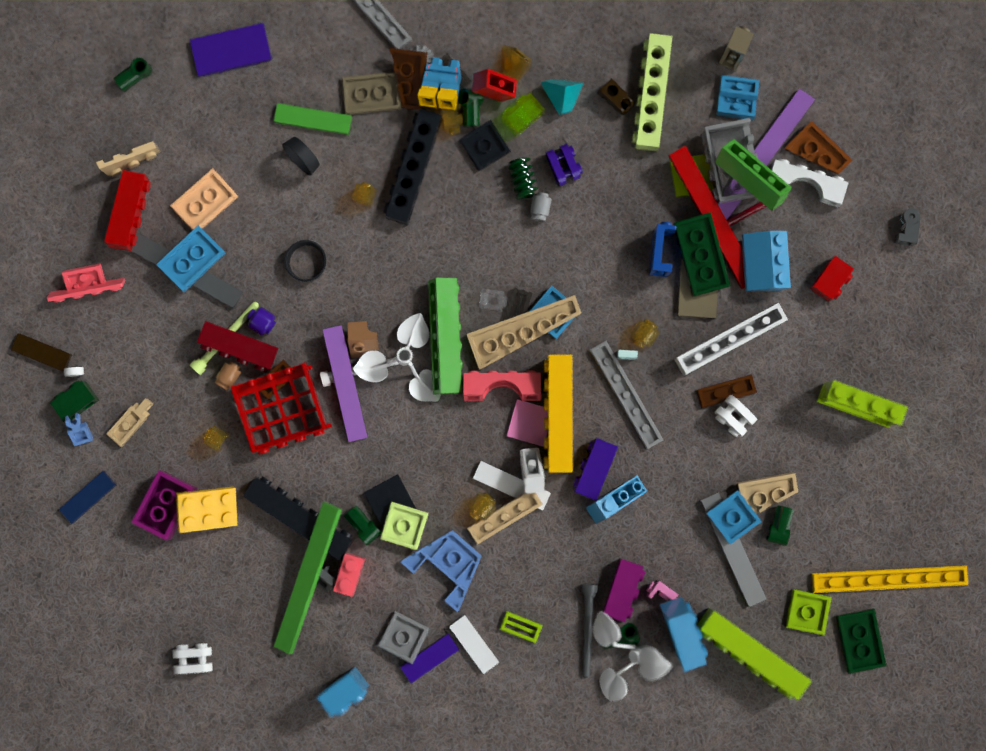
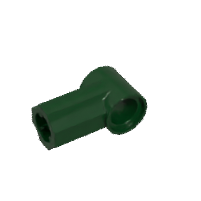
(131, 76)
(471, 103)
(780, 526)
(365, 528)
(627, 640)

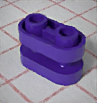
(573, 169)

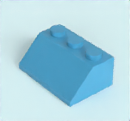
(766, 261)

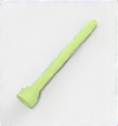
(200, 364)

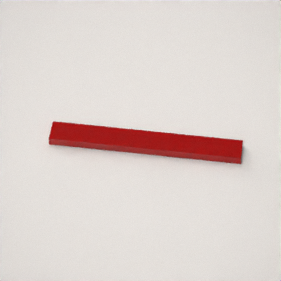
(706, 203)

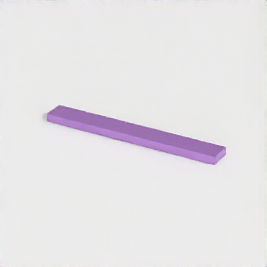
(776, 136)

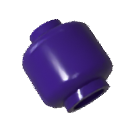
(261, 321)

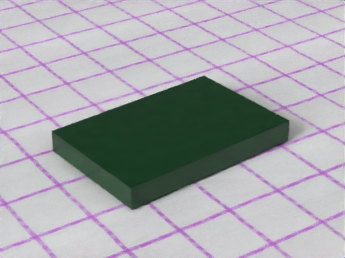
(861, 641)

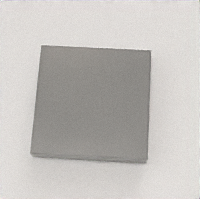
(403, 637)

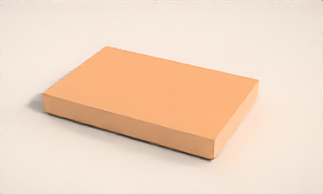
(204, 200)

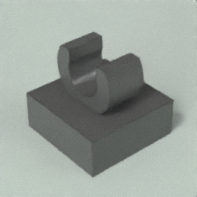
(325, 580)

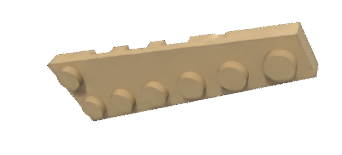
(509, 335)

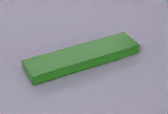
(313, 119)

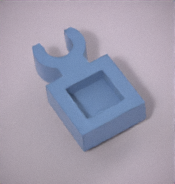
(77, 431)

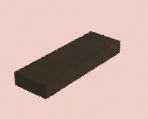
(41, 352)

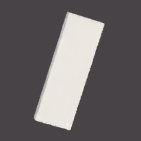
(474, 644)

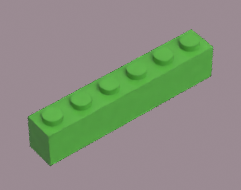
(445, 336)

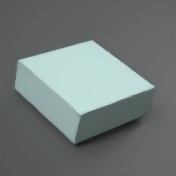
(627, 354)

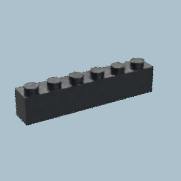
(293, 513)

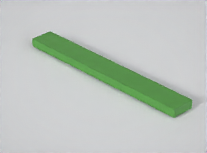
(307, 577)

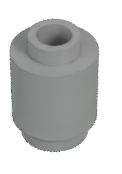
(540, 206)

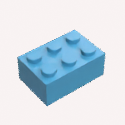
(684, 633)
(342, 692)

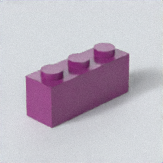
(623, 590)

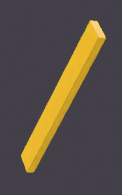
(889, 579)

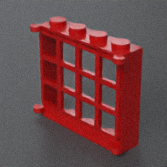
(272, 380)

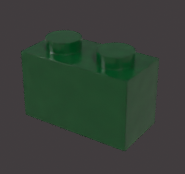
(75, 400)

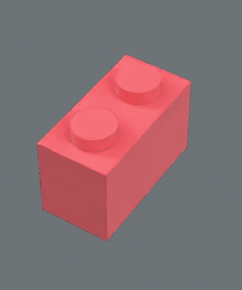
(349, 574)

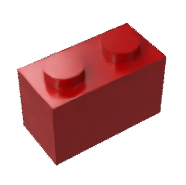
(494, 85)
(832, 278)

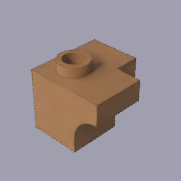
(361, 339)

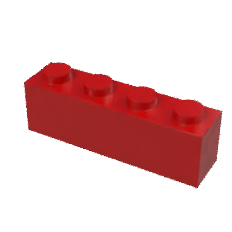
(127, 211)

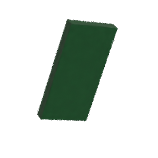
(702, 254)

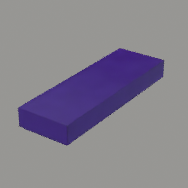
(430, 658)

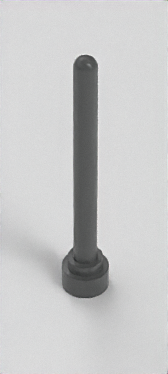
(589, 592)

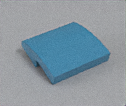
(737, 97)

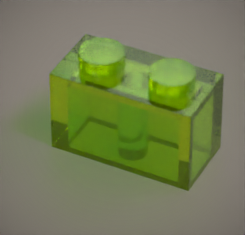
(522, 114)

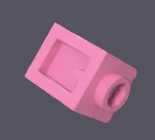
(665, 592)

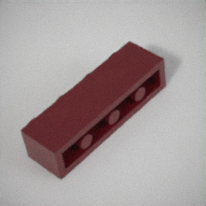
(237, 345)

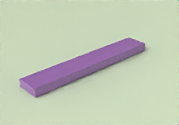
(345, 383)

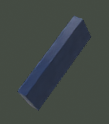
(87, 497)

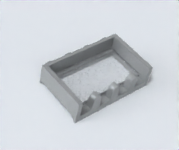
(715, 137)

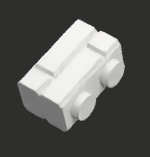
(532, 470)

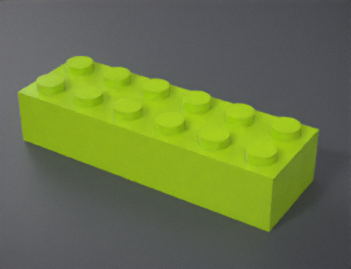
(758, 658)

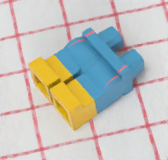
(440, 84)

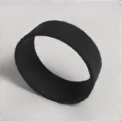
(301, 155)
(296, 245)

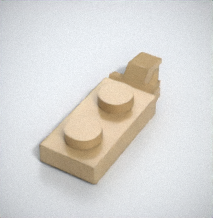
(130, 422)

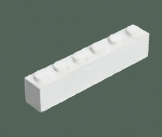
(730, 339)

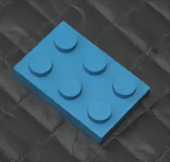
(191, 258)

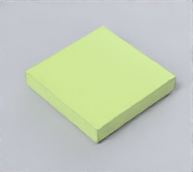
(404, 526)

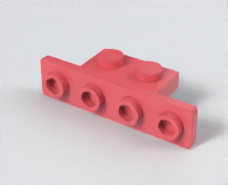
(84, 281)

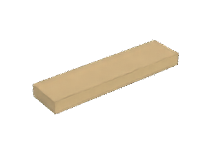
(504, 516)

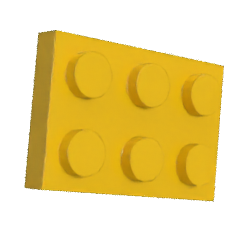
(206, 509)

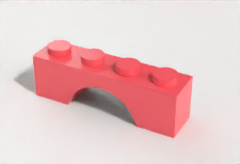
(525, 384)

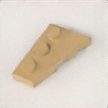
(121, 162)
(768, 490)

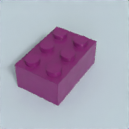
(159, 505)

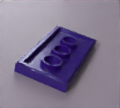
(231, 49)

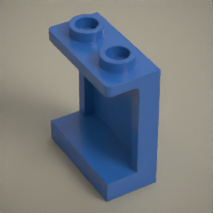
(656, 267)

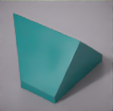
(562, 94)

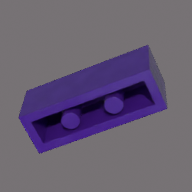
(595, 468)

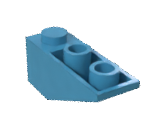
(616, 499)

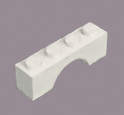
(830, 189)

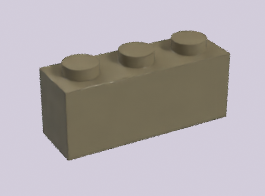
(736, 48)

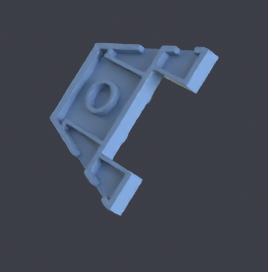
(453, 558)

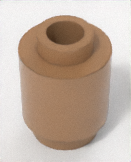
(228, 375)

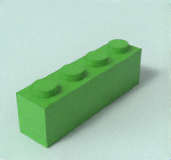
(753, 174)

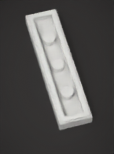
(505, 482)

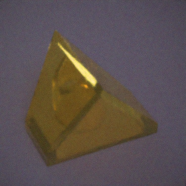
(514, 63)

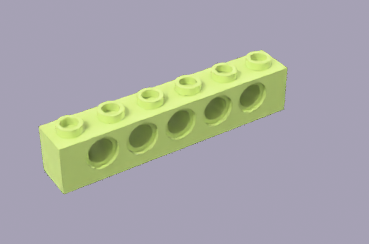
(662, 45)

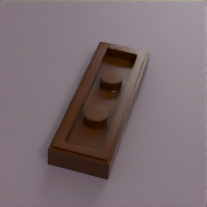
(719, 392)

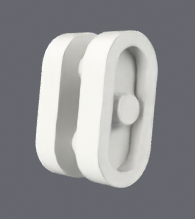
(724, 416)
(183, 652)

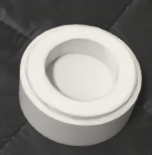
(73, 371)

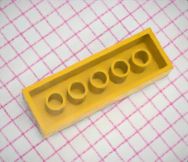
(559, 414)

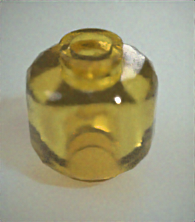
(645, 333)
(482, 506)

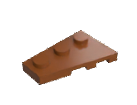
(819, 149)

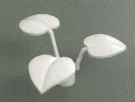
(413, 333)
(651, 662)

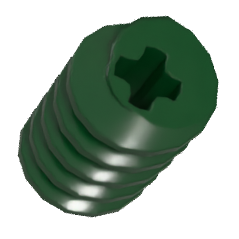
(522, 178)

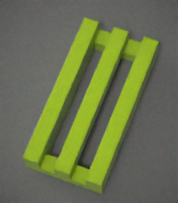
(536, 633)

